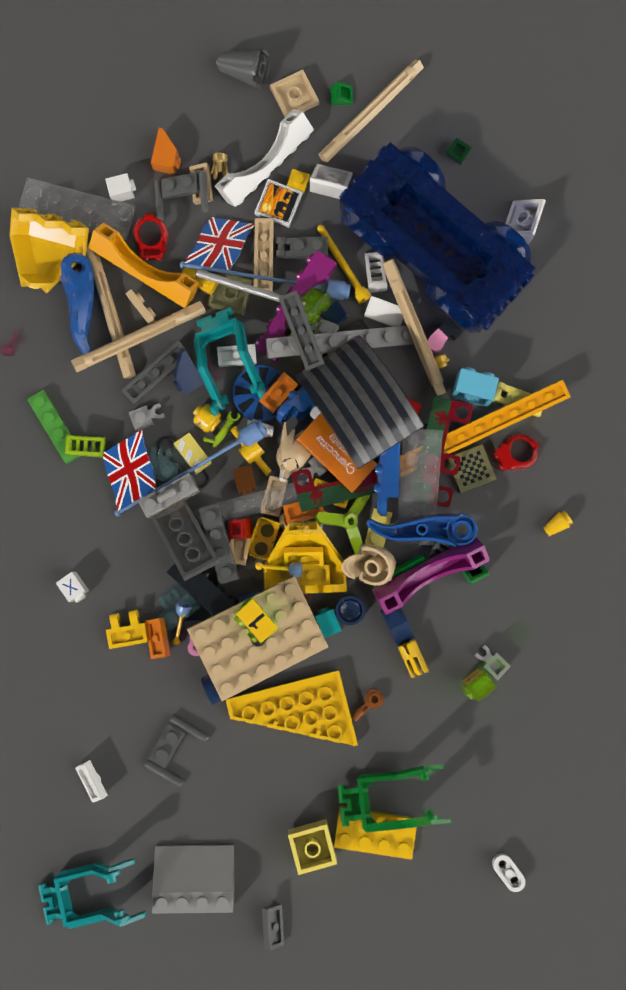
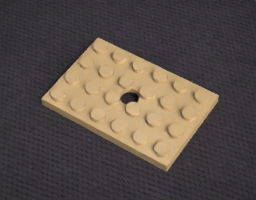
(239, 664)

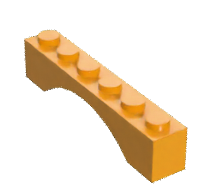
(111, 246)

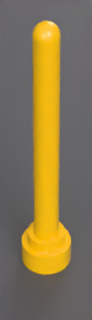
(361, 293)

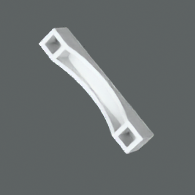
(292, 131)

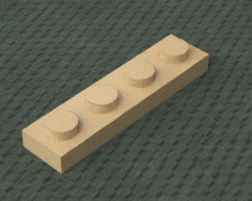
(263, 252)

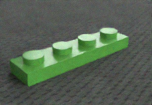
(52, 423)

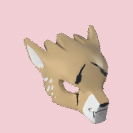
(290, 454)

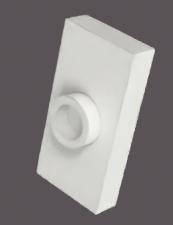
(91, 781)

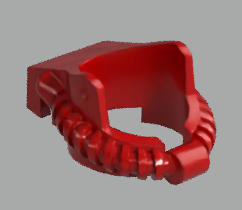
(156, 251)
(506, 460)

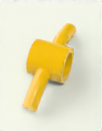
(252, 453)

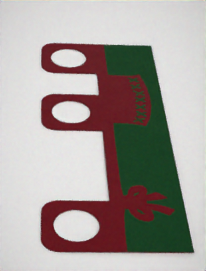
(441, 413)
(331, 493)

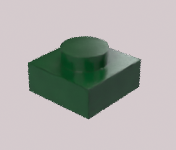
(458, 151)

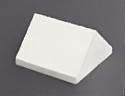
(329, 181)
(525, 216)

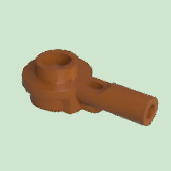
(373, 699)

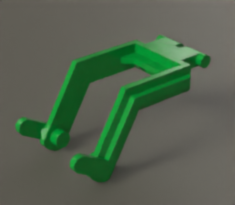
(359, 807)

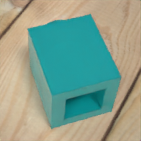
(327, 622)

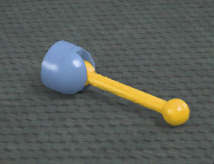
(294, 568)
(183, 609)

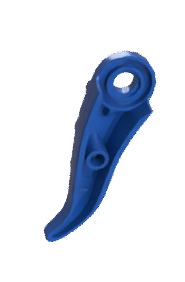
(79, 294)
(296, 406)
(388, 478)
(429, 528)

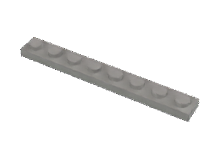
(329, 342)

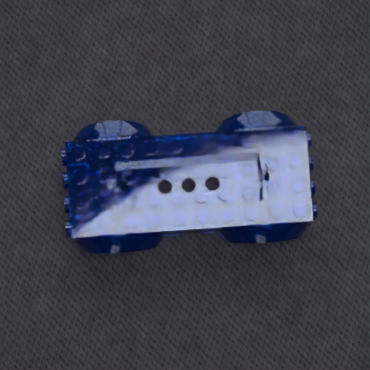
(410, 189)

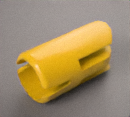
(413, 658)

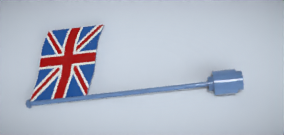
(221, 246)
(132, 471)

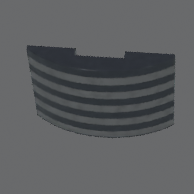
(360, 401)

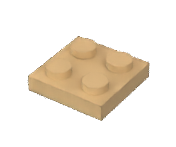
(294, 93)

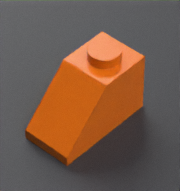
(165, 155)

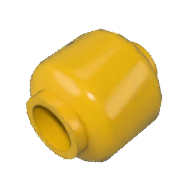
(205, 419)

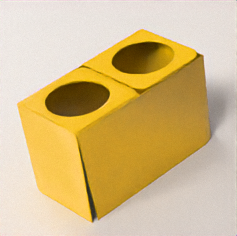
(260, 538)

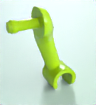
(224, 431)

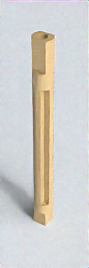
(371, 110)
(110, 311)
(414, 326)
(138, 336)

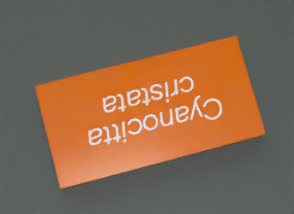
(326, 448)

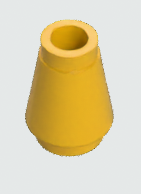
(558, 523)

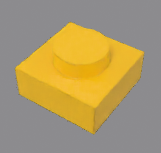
(298, 180)

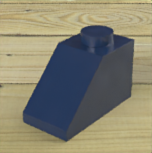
(186, 374)
(398, 626)

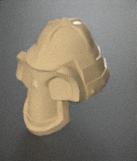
(371, 564)

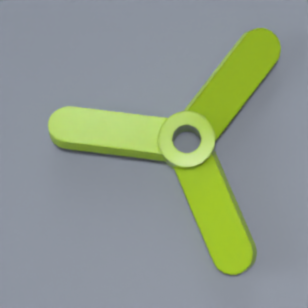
(342, 520)

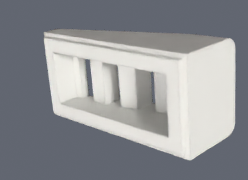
(379, 283)

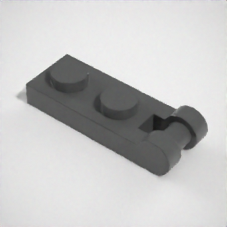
(301, 247)

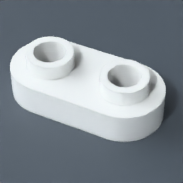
(508, 871)

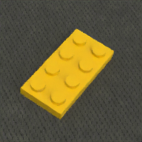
(389, 843)

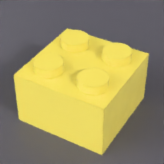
(312, 847)

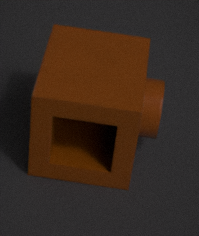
(245, 480)

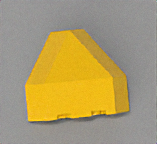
(41, 245)
(306, 535)

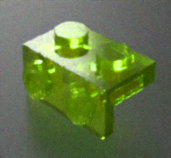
(315, 304)

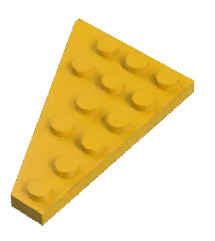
(304, 707)

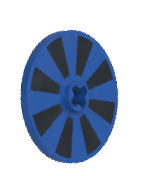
(248, 403)

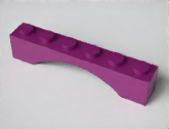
(316, 272)
(456, 559)

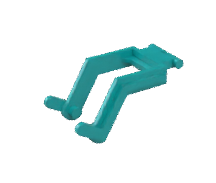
(215, 329)
(60, 900)

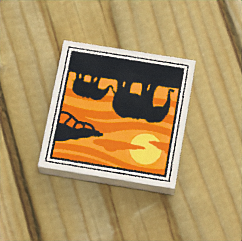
(278, 203)

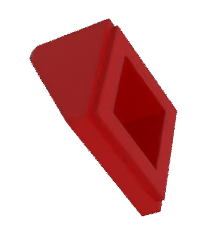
(240, 529)

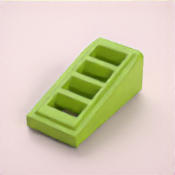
(68, 447)

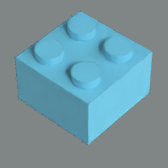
(474, 387)

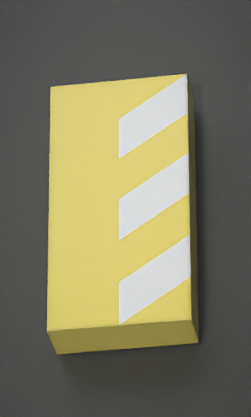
(191, 452)

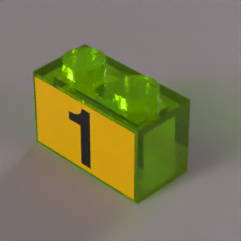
(255, 620)
(477, 685)

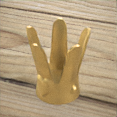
(219, 164)

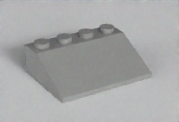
(193, 879)

